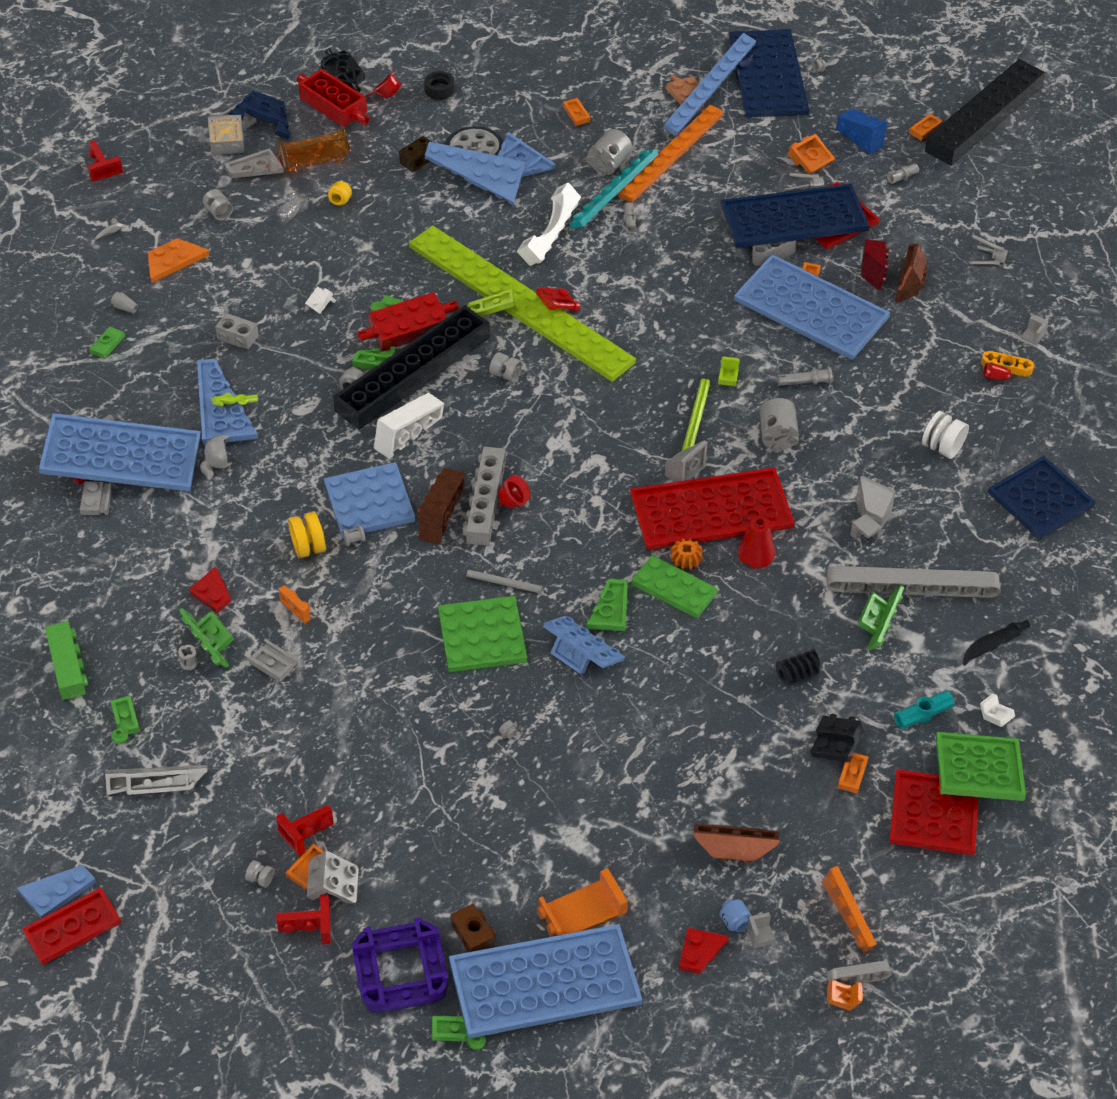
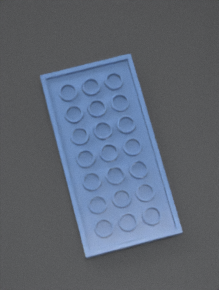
(812, 306)
(120, 452)
(544, 981)

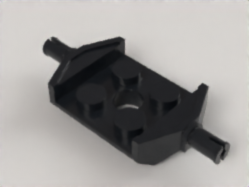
(350, 73)

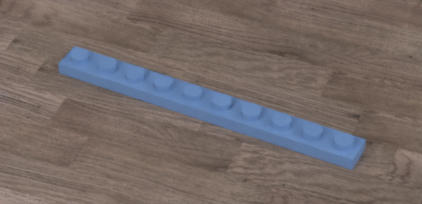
(709, 84)

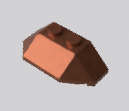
(912, 273)
(735, 842)

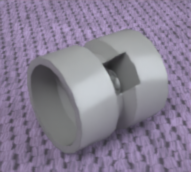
(218, 204)
(505, 367)

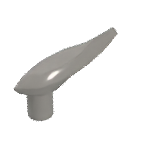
(110, 229)

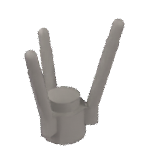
(816, 181)
(998, 254)

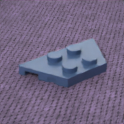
(518, 150)

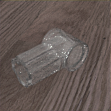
(293, 205)

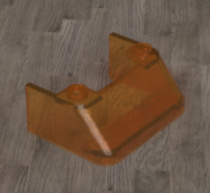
(313, 150)

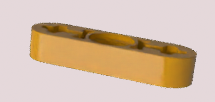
(1021, 362)

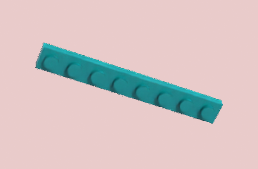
(611, 190)

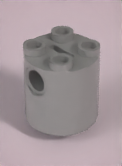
(609, 152)
(779, 424)

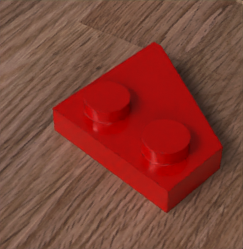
(211, 591)
(700, 949)

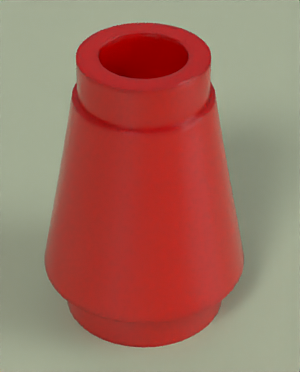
(996, 372)

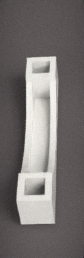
(564, 202)

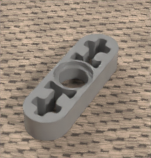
(860, 973)

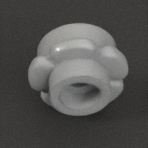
(818, 65)
(508, 729)

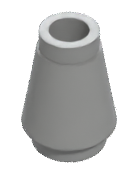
(123, 302)

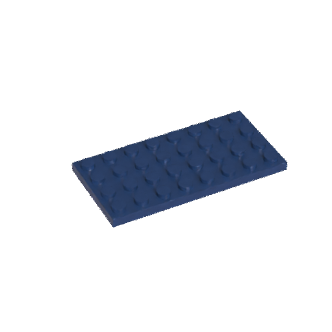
(770, 75)
(794, 215)

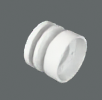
(945, 435)

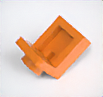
(844, 995)

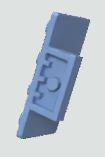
(578, 646)

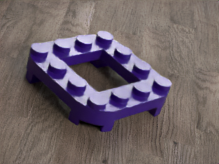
(394, 938)

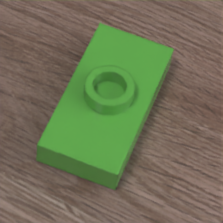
(107, 342)

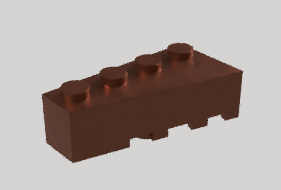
(440, 505)

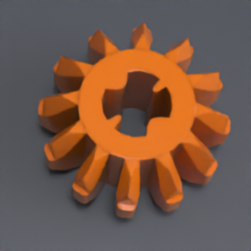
(686, 554)

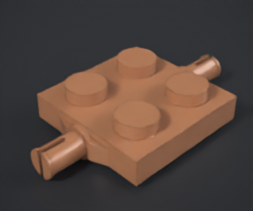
(681, 88)

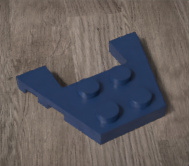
(265, 108)

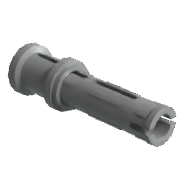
(813, 377)

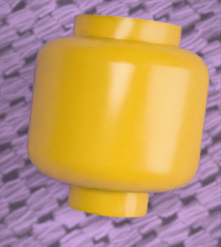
(339, 193)

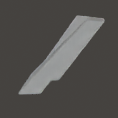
(153, 779)

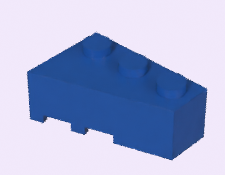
(862, 130)

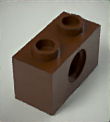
(471, 918)

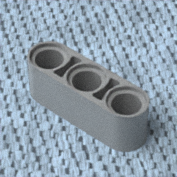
(780, 249)

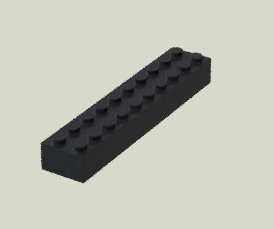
(984, 112)
(411, 367)

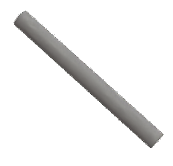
(504, 581)

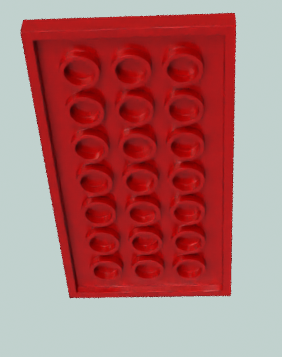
(710, 507)

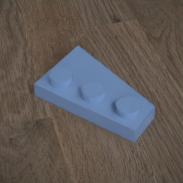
(56, 890)

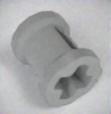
(354, 535)
(189, 658)

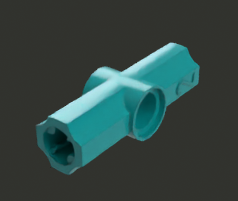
(924, 709)

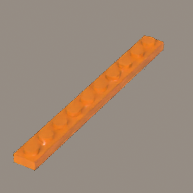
(671, 153)

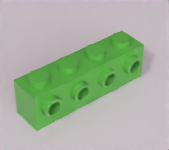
(65, 660)

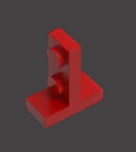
(102, 168)
(304, 827)
(308, 920)

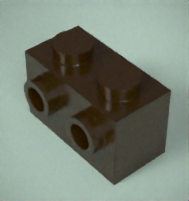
(414, 154)

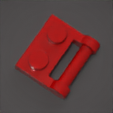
(557, 299)

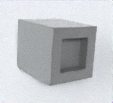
(1036, 330)
(866, 526)
(760, 930)

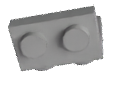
(333, 876)

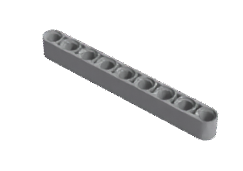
(914, 581)

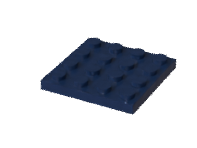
(1041, 497)

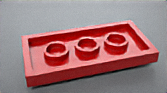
(71, 926)

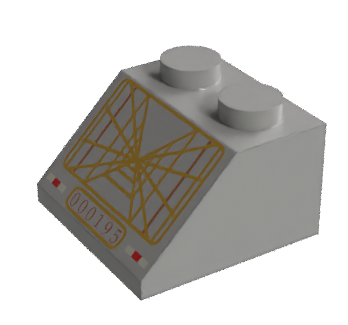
(226, 134)

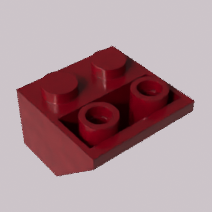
(875, 262)

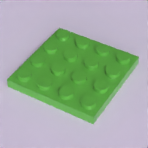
(482, 634)
(980, 766)

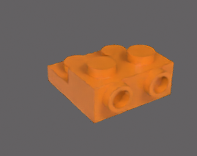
(810, 154)

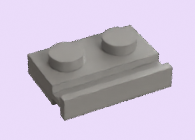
(96, 498)
(273, 661)

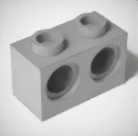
(236, 331)

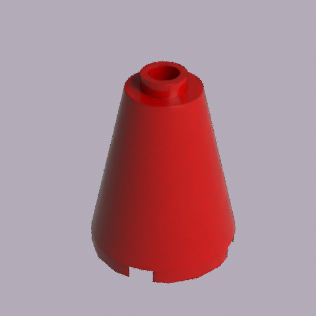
(757, 544)

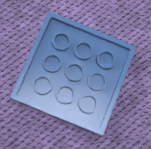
(369, 499)

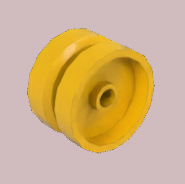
(306, 534)

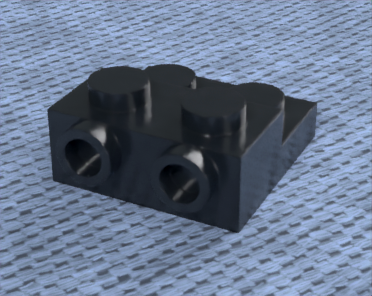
(837, 738)

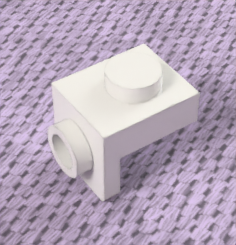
(319, 299)
(995, 712)

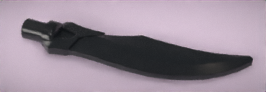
(994, 640)

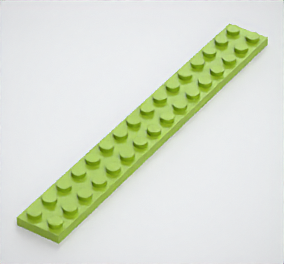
(554, 325)

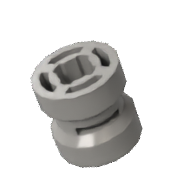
(259, 873)

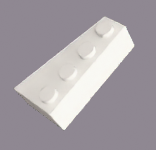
(406, 423)

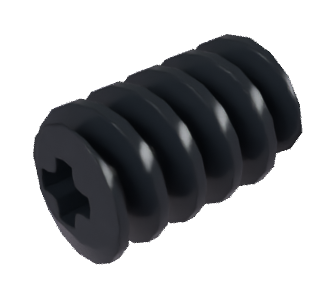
(799, 666)

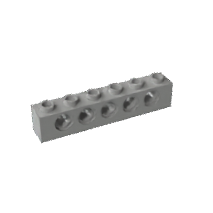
(485, 496)

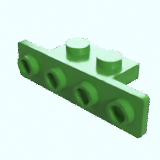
(877, 615)
(211, 633)

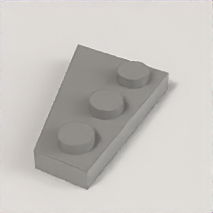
(254, 165)

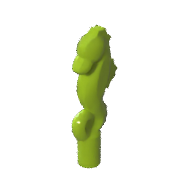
(229, 399)

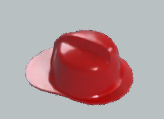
(387, 87)
(514, 492)

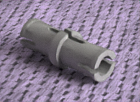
(903, 173)
(629, 217)

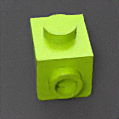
(729, 371)

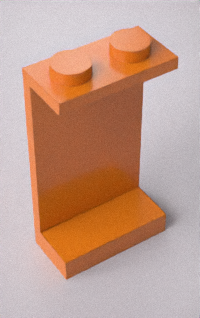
(584, 907)

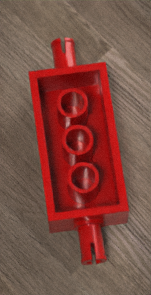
(333, 98)
(405, 320)

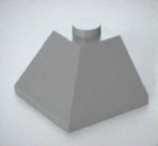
(687, 463)
(875, 500)

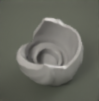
(215, 456)

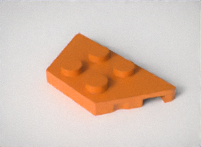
(173, 257)

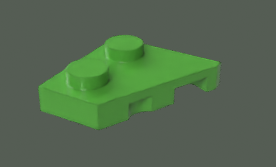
(371, 358)

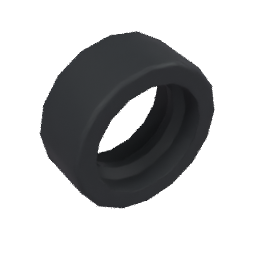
(439, 92)

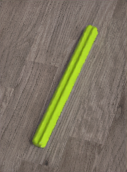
(696, 414)

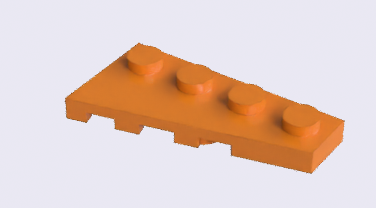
(845, 903)

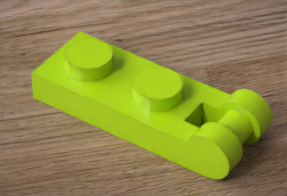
(493, 303)

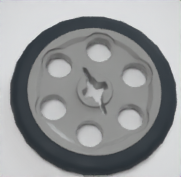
(474, 143)

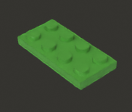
(674, 586)

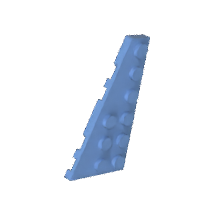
(481, 169)
(218, 420)

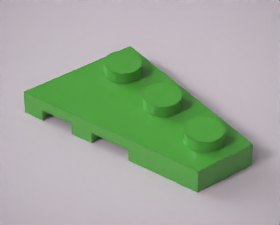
(611, 607)

